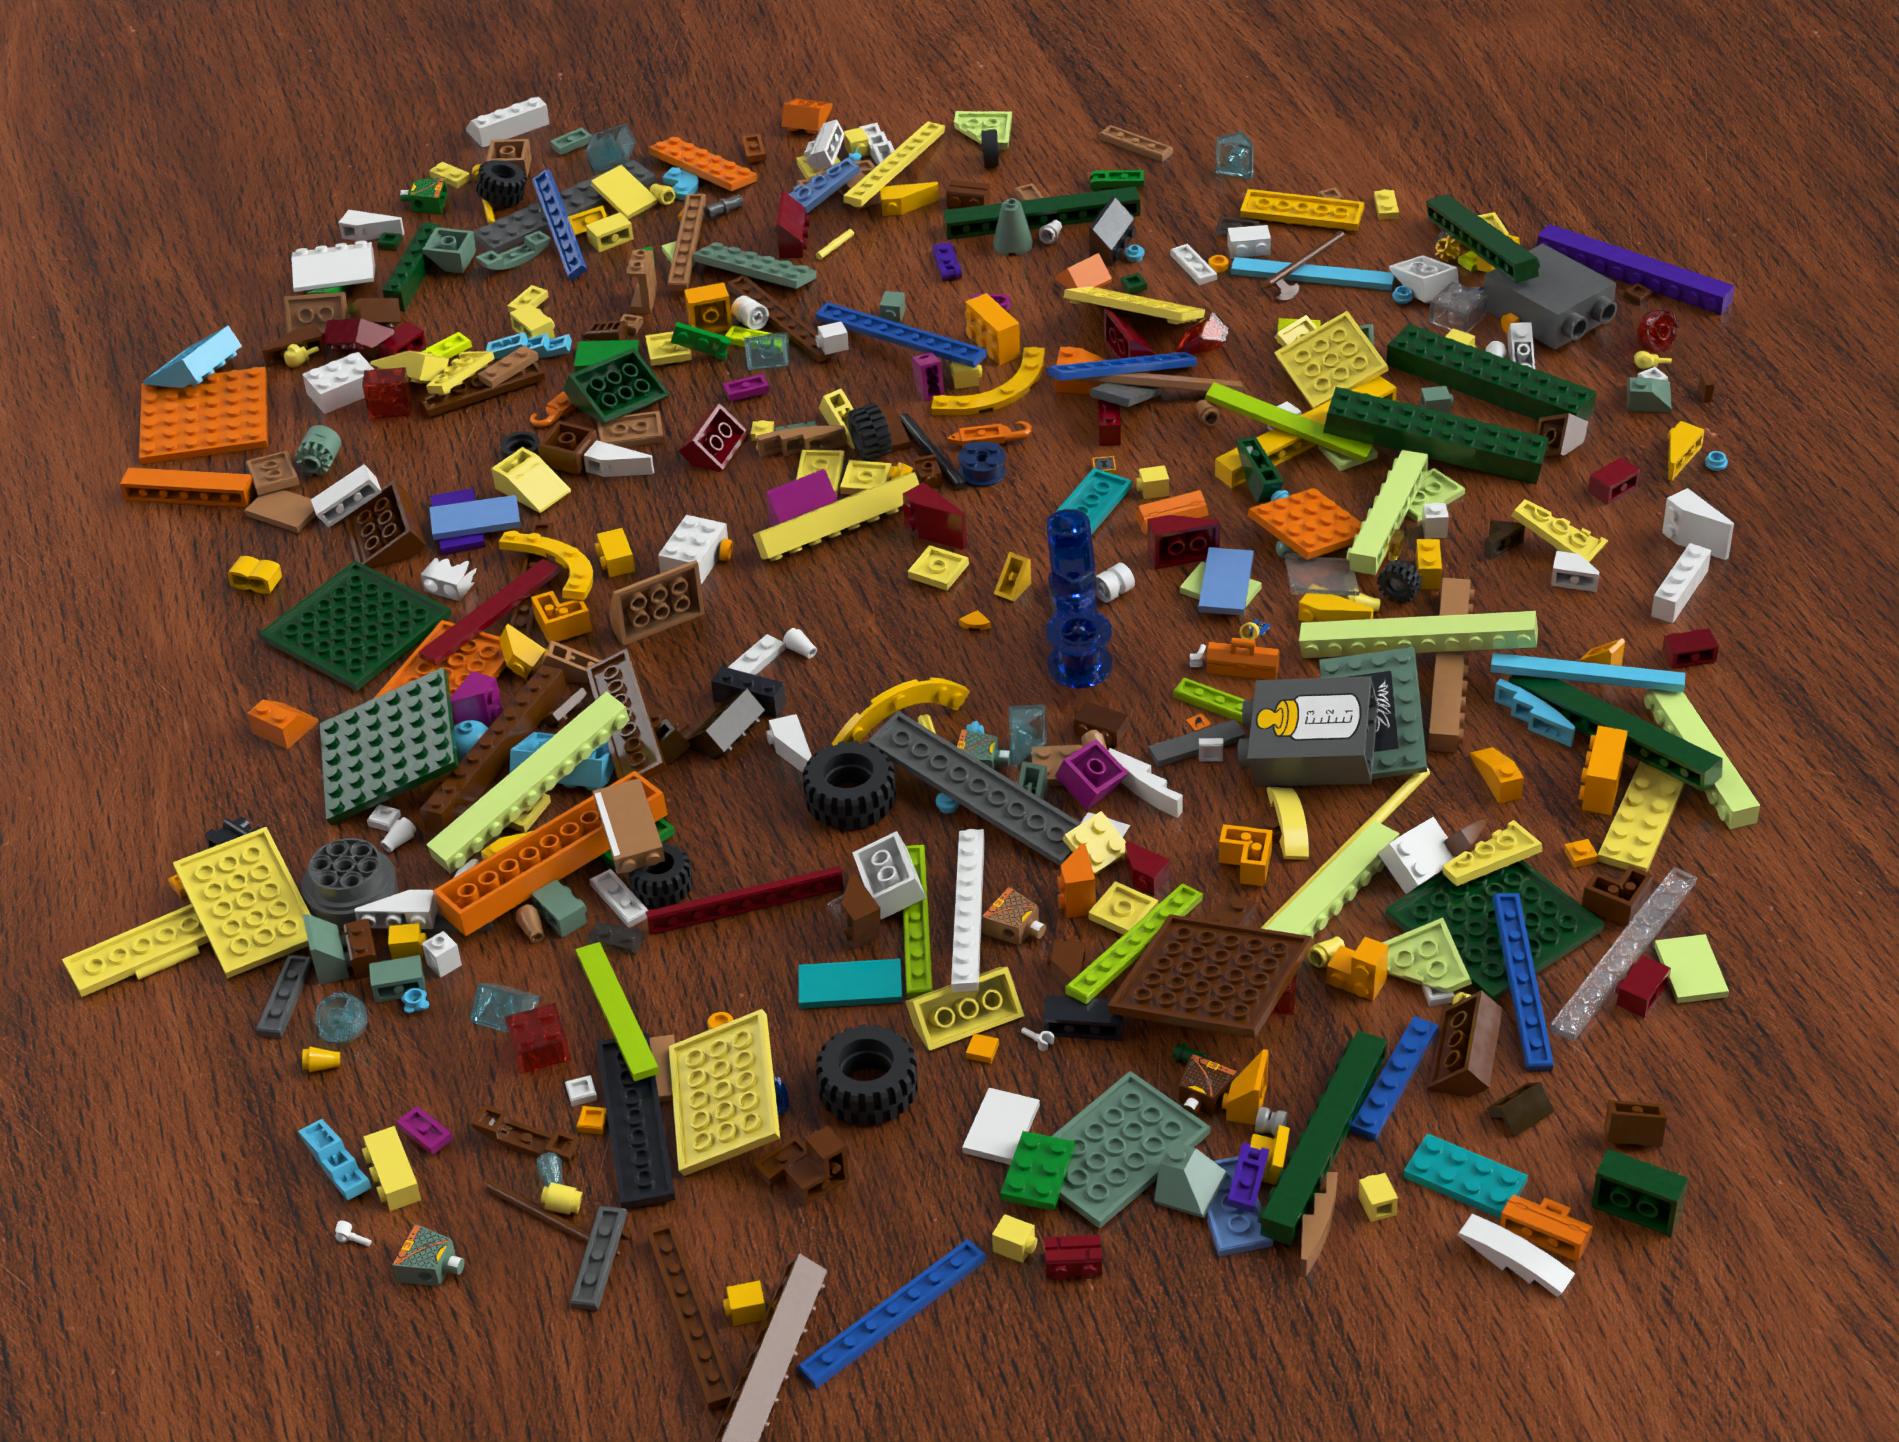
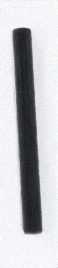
(930, 448)

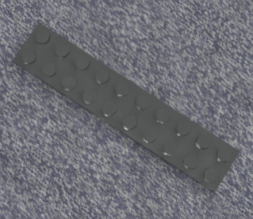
(512, 229)
(976, 786)

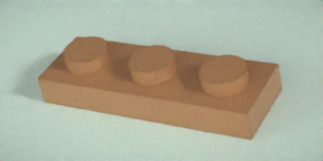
(508, 366)

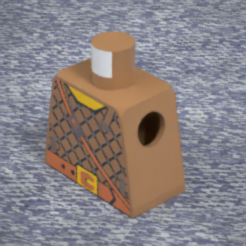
(1012, 918)

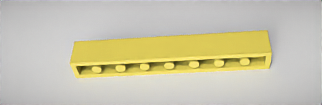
(833, 518)

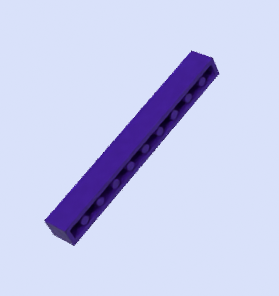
(1640, 269)

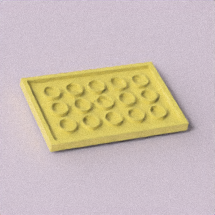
(1173, 312)
(245, 901)
(723, 1092)

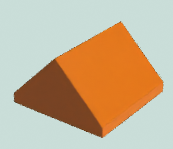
(1085, 273)

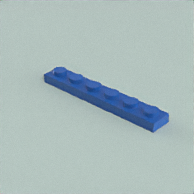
(1394, 1078)

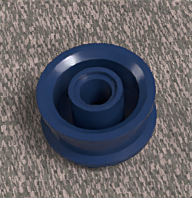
(982, 463)

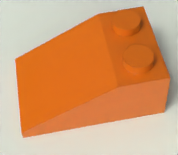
(805, 115)
(1072, 355)

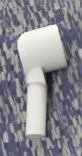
(1196, 660)
(1041, 1038)
(344, 1233)

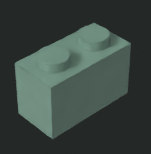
(559, 908)
(395, 977)

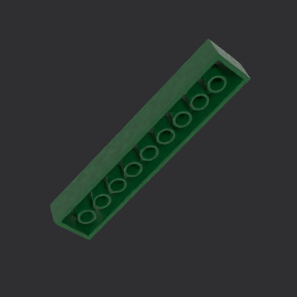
(1487, 376)
(1436, 433)

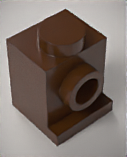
(928, 471)

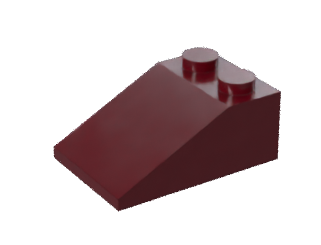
(933, 517)
(1180, 539)

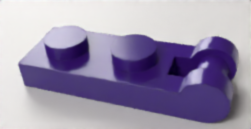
(946, 261)
(1247, 1178)

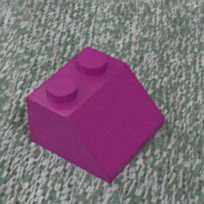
(477, 700)
(1090, 774)

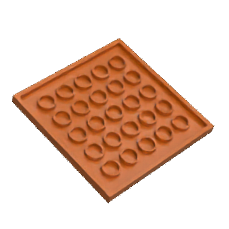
(209, 419)

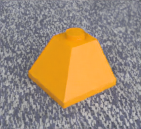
(1247, 1091)

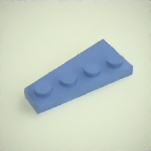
(825, 185)

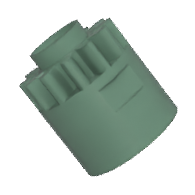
(318, 450)

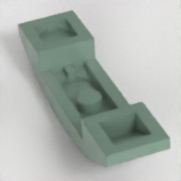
(532, 246)

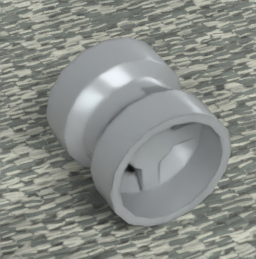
(1269, 1121)

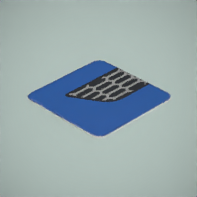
(1263, 627)

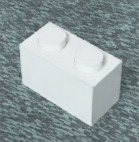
(1249, 241)

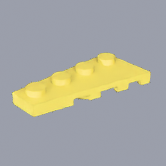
(460, 370)
(1558, 531)
(1498, 852)

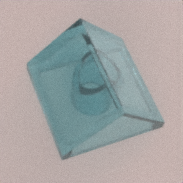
(1234, 155)
(767, 350)
(1027, 730)
(497, 1001)

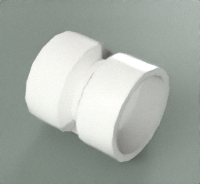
(749, 312)
(1114, 582)

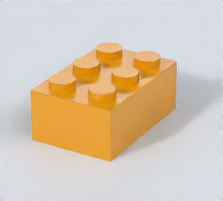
(993, 329)
(1603, 770)

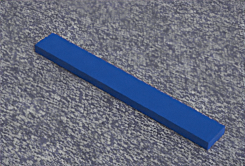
(559, 224)
(1121, 366)
(1522, 982)
(891, 1313)

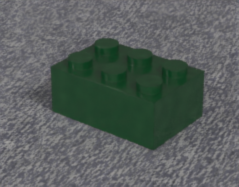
(1639, 1192)

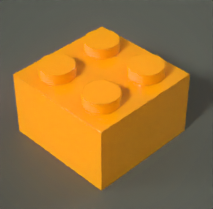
(709, 308)

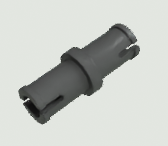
(723, 206)

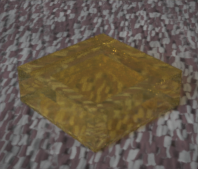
(1396, 545)

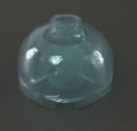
(341, 1018)

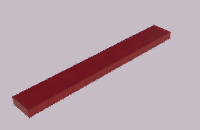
(489, 612)
(744, 900)

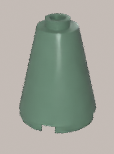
(1012, 230)

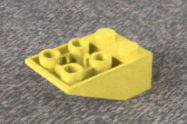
(420, 366)
(529, 479)

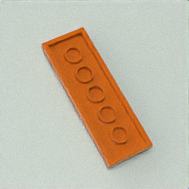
(702, 163)

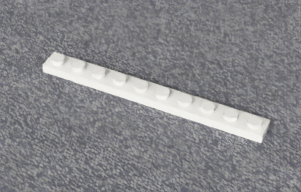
(968, 911)

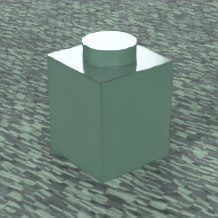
(893, 306)
(1436, 399)

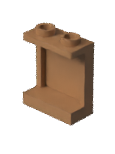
(642, 266)

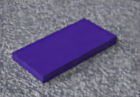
(461, 543)

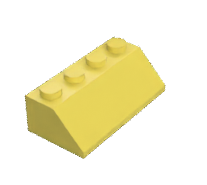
(951, 1016)

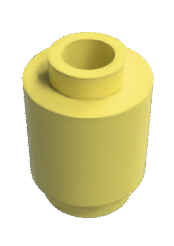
(561, 1198)

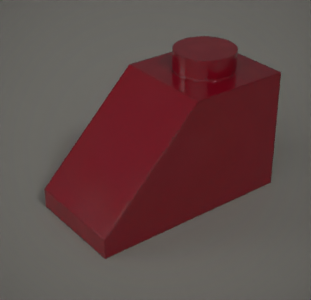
(1146, 868)

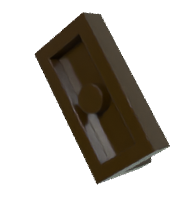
(1522, 1107)

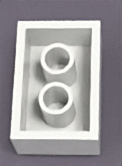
(337, 382)
(691, 541)
(889, 874)

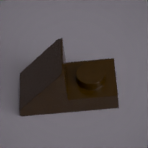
(1503, 537)

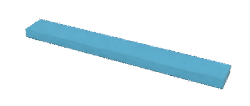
(1315, 274)
(1588, 672)

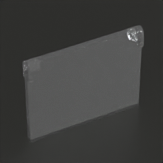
(1320, 575)

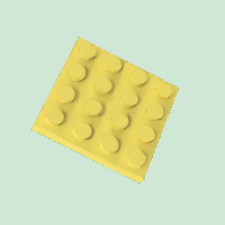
(1331, 358)

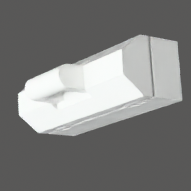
(824, 149)

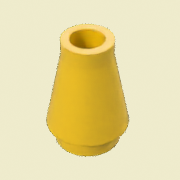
(319, 1059)

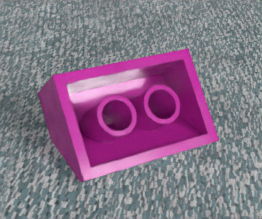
(799, 497)

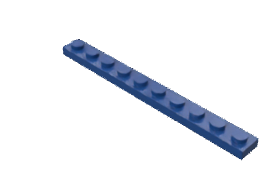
(902, 335)

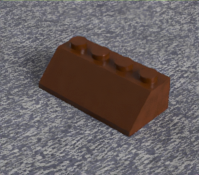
(1466, 1046)

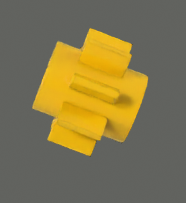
(1447, 248)
(900, 470)

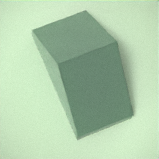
(1034, 778)

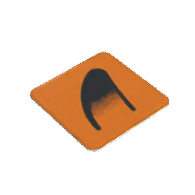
(1198, 722)

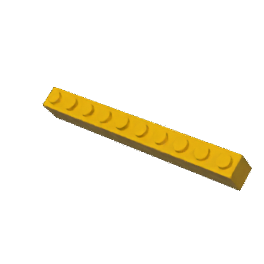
(1283, 445)

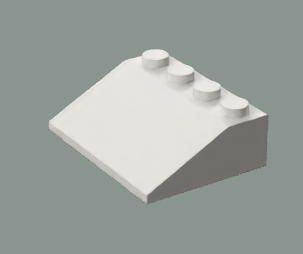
(333, 266)

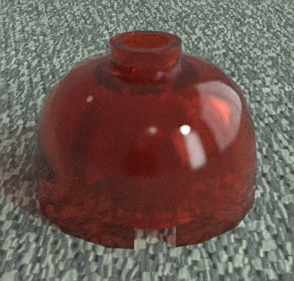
(1657, 330)

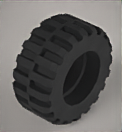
(849, 806)
(873, 1099)

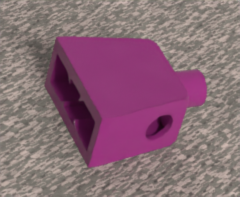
(928, 370)

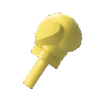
(297, 356)
(1645, 360)

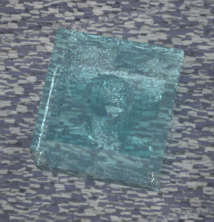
(610, 147)

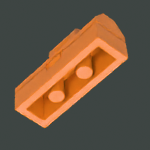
(1187, 505)
(1242, 659)
(1547, 1226)

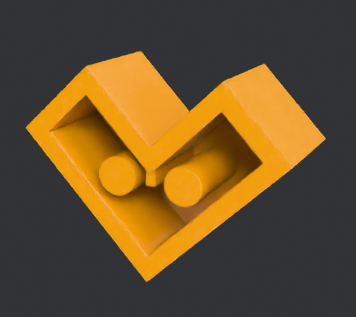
(560, 620)
(1249, 849)
(1361, 970)

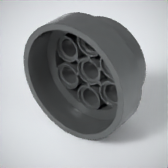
(346, 877)

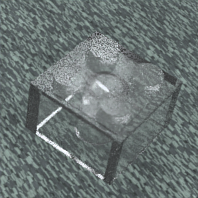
(1458, 308)

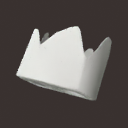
(448, 580)

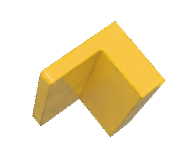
(580, 220)
(1276, 1153)

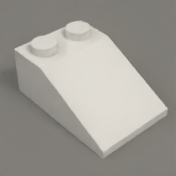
(1425, 276)
(1696, 522)
(1417, 855)

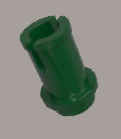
(1183, 1053)

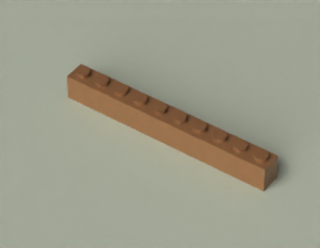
(1449, 674)

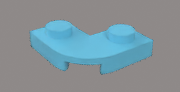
(683, 182)

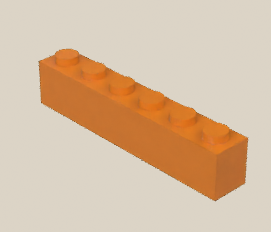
(187, 487)

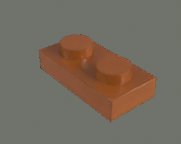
(754, 148)

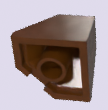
(1564, 433)

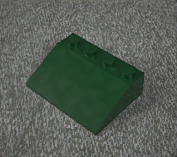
(615, 387)

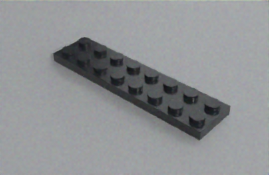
(635, 1131)

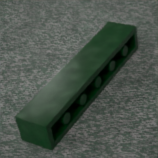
(411, 268)

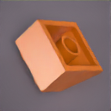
(280, 722)
(1077, 884)

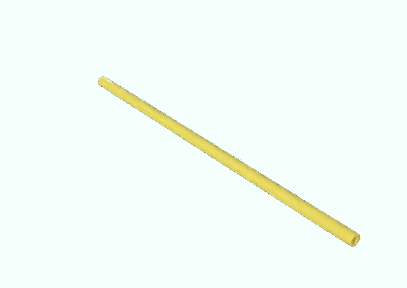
(1379, 816)

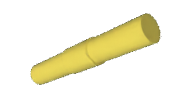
(834, 244)
(167, 962)

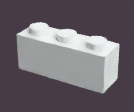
(346, 496)

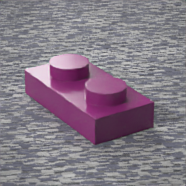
(746, 387)
(424, 1130)

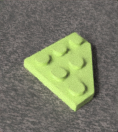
(973, 122)
(1428, 958)

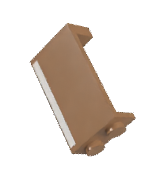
(629, 826)

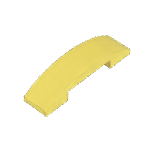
(1291, 821)

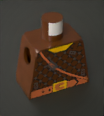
(1204, 1085)

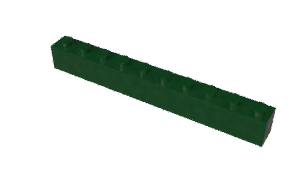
(1039, 212)
(1482, 238)
(1644, 740)
(1323, 1137)

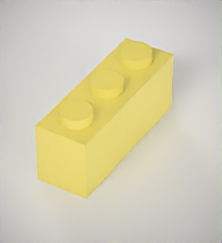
(390, 1169)

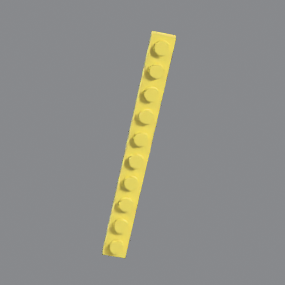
(893, 164)

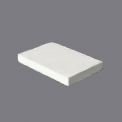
(1000, 1125)

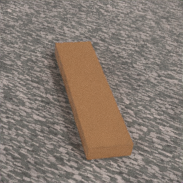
(1136, 143)

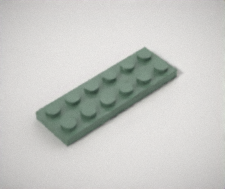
(754, 265)

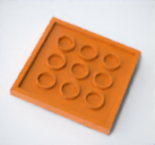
(1307, 523)

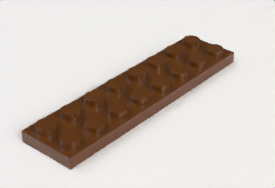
(636, 744)

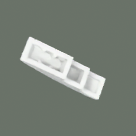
(879, 146)
(1149, 786)
(1521, 1256)

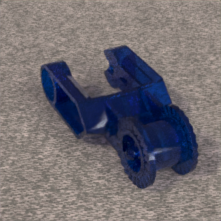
(1075, 626)

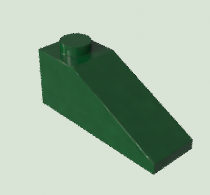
(1259, 471)

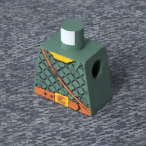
(983, 748)
(426, 1258)

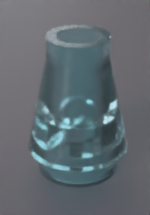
(549, 1168)

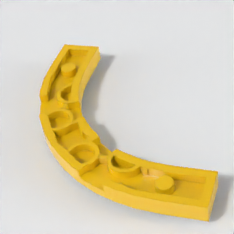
(1011, 391)
(570, 558)
(898, 697)

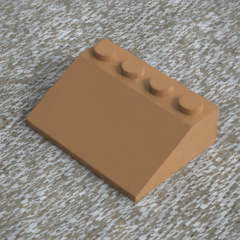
(656, 603)

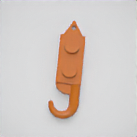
(556, 408)
(989, 433)

